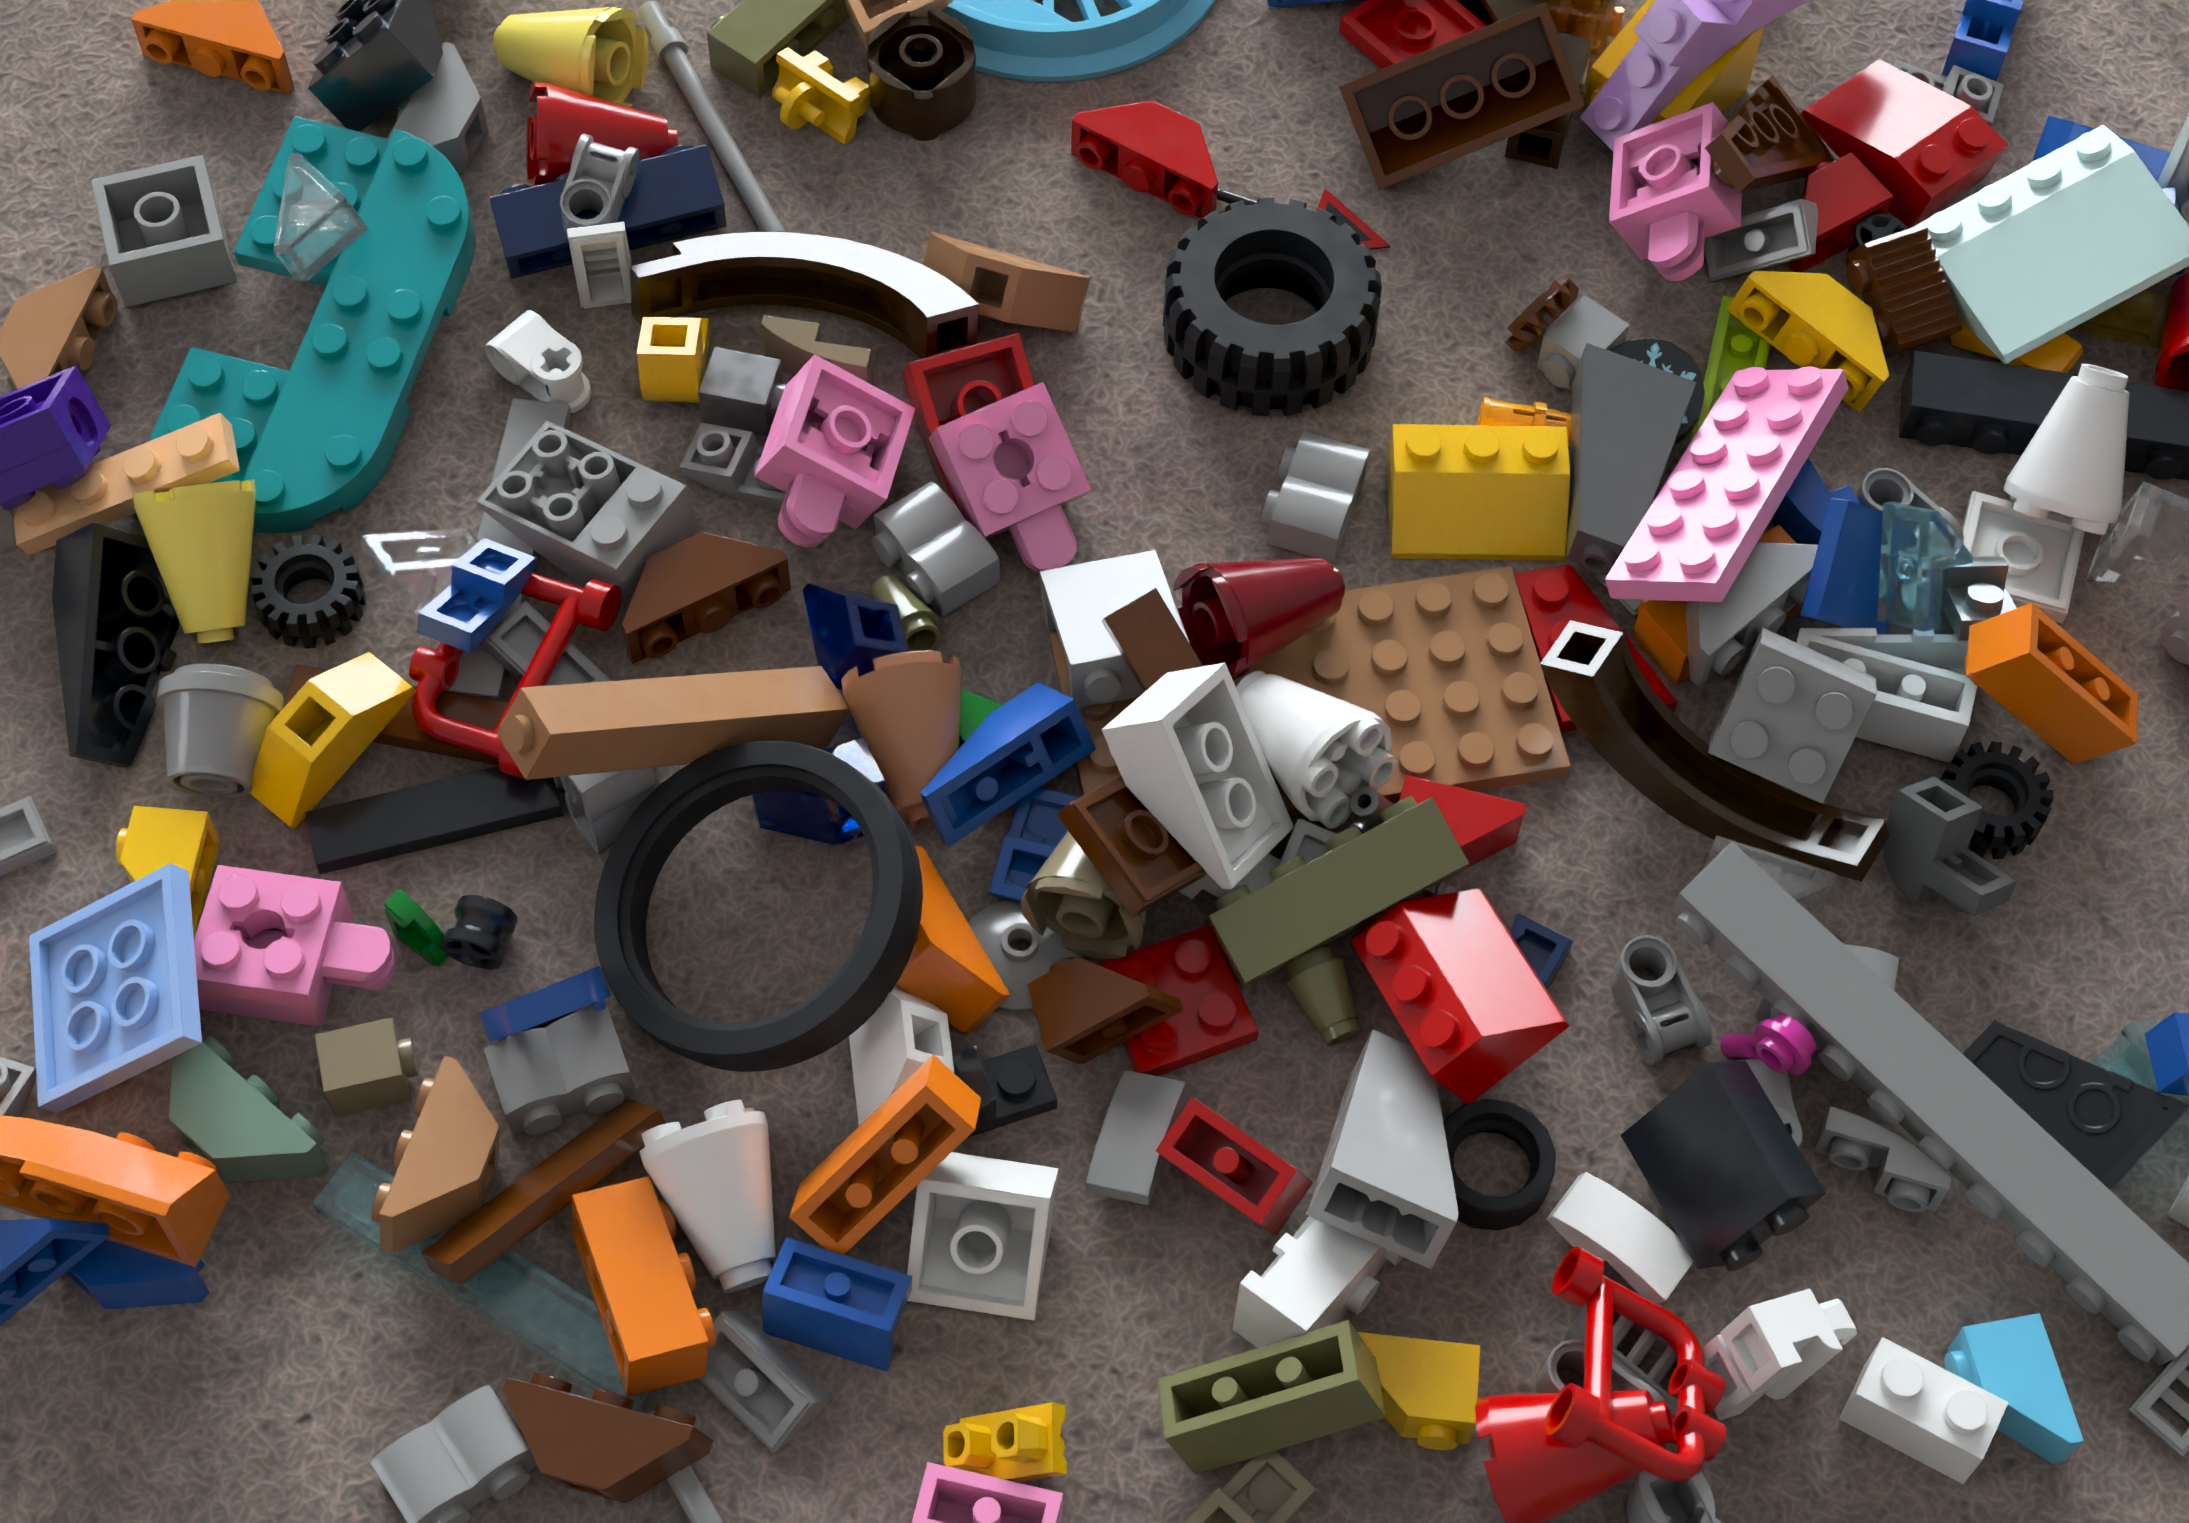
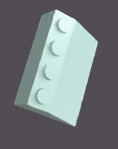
(2057, 243)

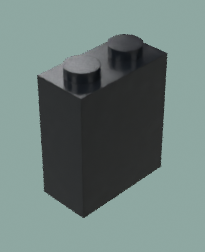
(1723, 1166)

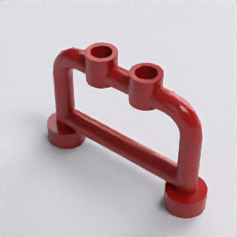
(438, 669)
(1586, 1412)

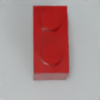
(1234, 1166)

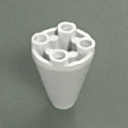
(2077, 454)
(1316, 744)
(719, 1189)

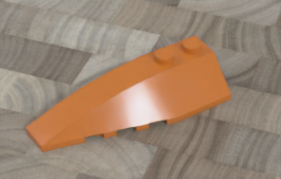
(85, 1176)

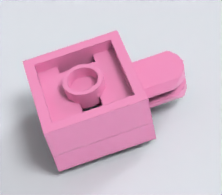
(1668, 193)
(832, 450)
(1015, 474)
(280, 973)

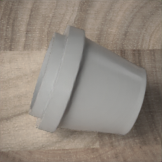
(215, 727)

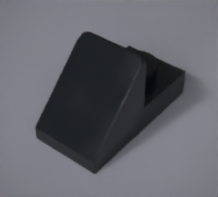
(1009, 1086)

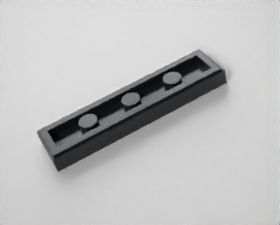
(427, 817)

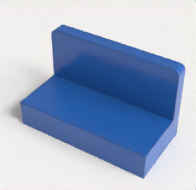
(834, 1303)

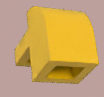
(672, 358)

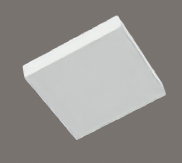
(2038, 551)

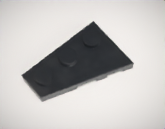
(2086, 1109)

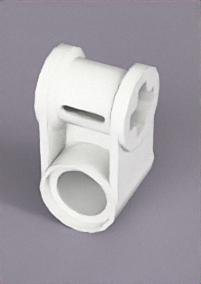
(540, 361)

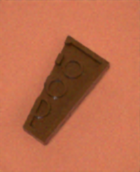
(1766, 142)

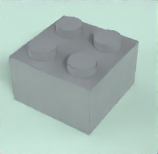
(163, 231)
(1792, 715)

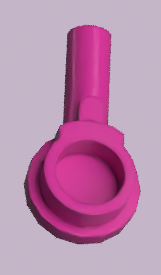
(1778, 1042)

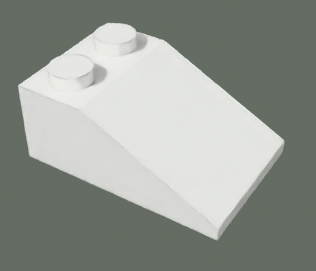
(1201, 770)

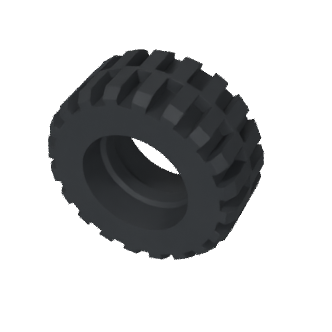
(1263, 362)

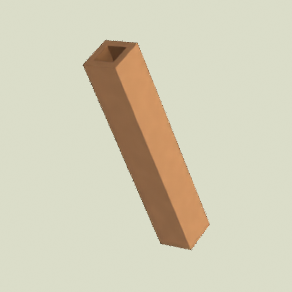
(666, 719)

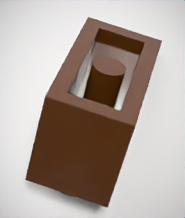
(1094, 1009)

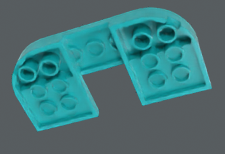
(334, 419)

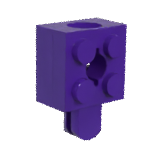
(48, 435)

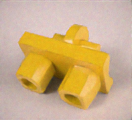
(816, 97)
(1009, 1443)

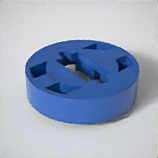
(546, 1004)

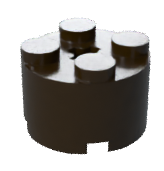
(921, 73)

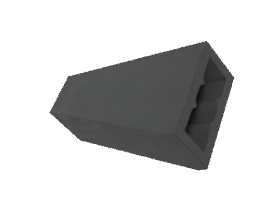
(1619, 446)

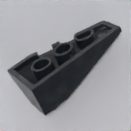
(110, 639)

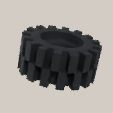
(301, 564)
(2013, 778)

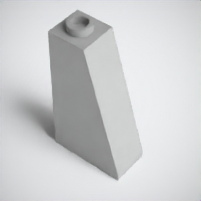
(1389, 1157)

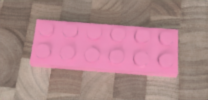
(1727, 485)

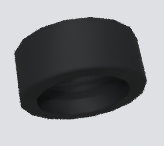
(1530, 1134)

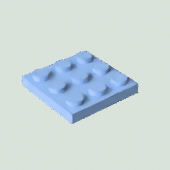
(114, 989)

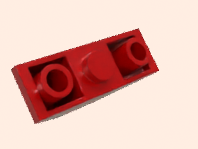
(1150, 151)

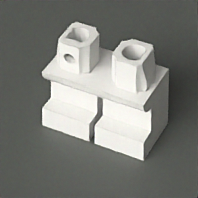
(1776, 1348)

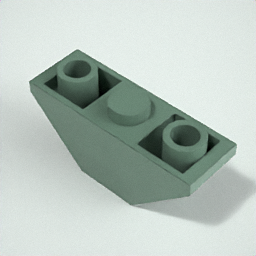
(238, 1120)

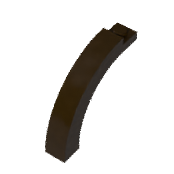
(809, 272)
(1672, 767)

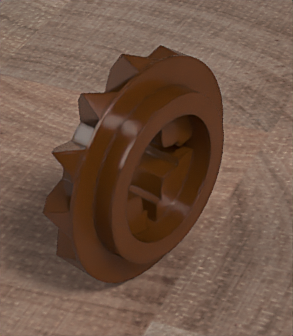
(1541, 314)

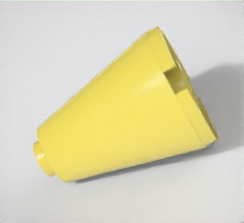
(577, 50)
(203, 552)

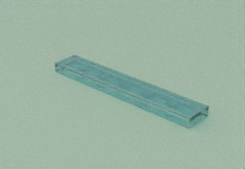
(506, 1292)

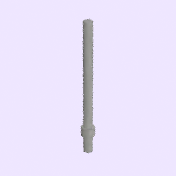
(672, 51)

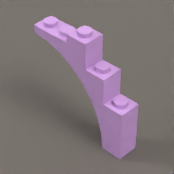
(1673, 49)

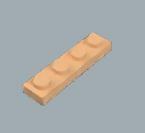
(105, 494)

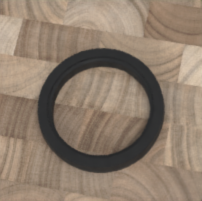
(661, 825)

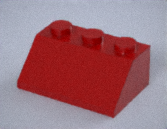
(1460, 989)

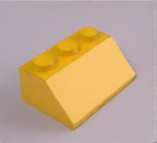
(1478, 492)

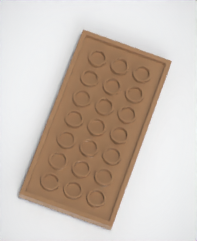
(1430, 657)

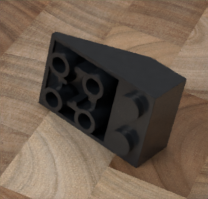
(375, 58)

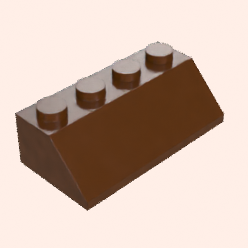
(1462, 96)

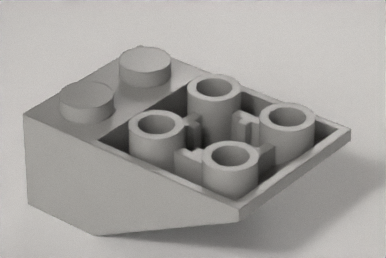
(589, 508)

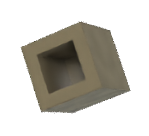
(365, 1066)

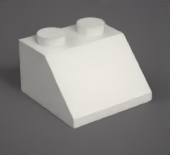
(982, 1235)

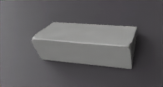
(1763, 240)
(760, 1381)

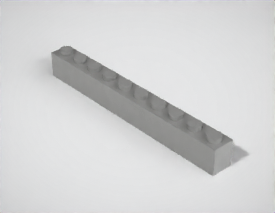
(1943, 1102)

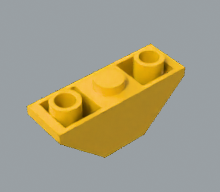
(1815, 326)
(324, 734)

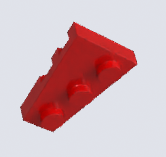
(1553, 599)

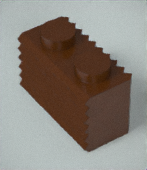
(1905, 290)

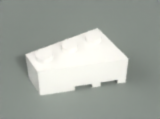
(1920, 685)
(1309, 1283)

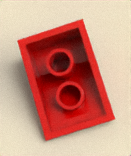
(1908, 137)
(961, 383)

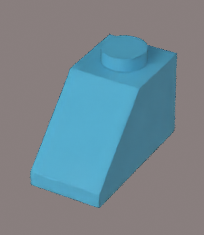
(2019, 1366)

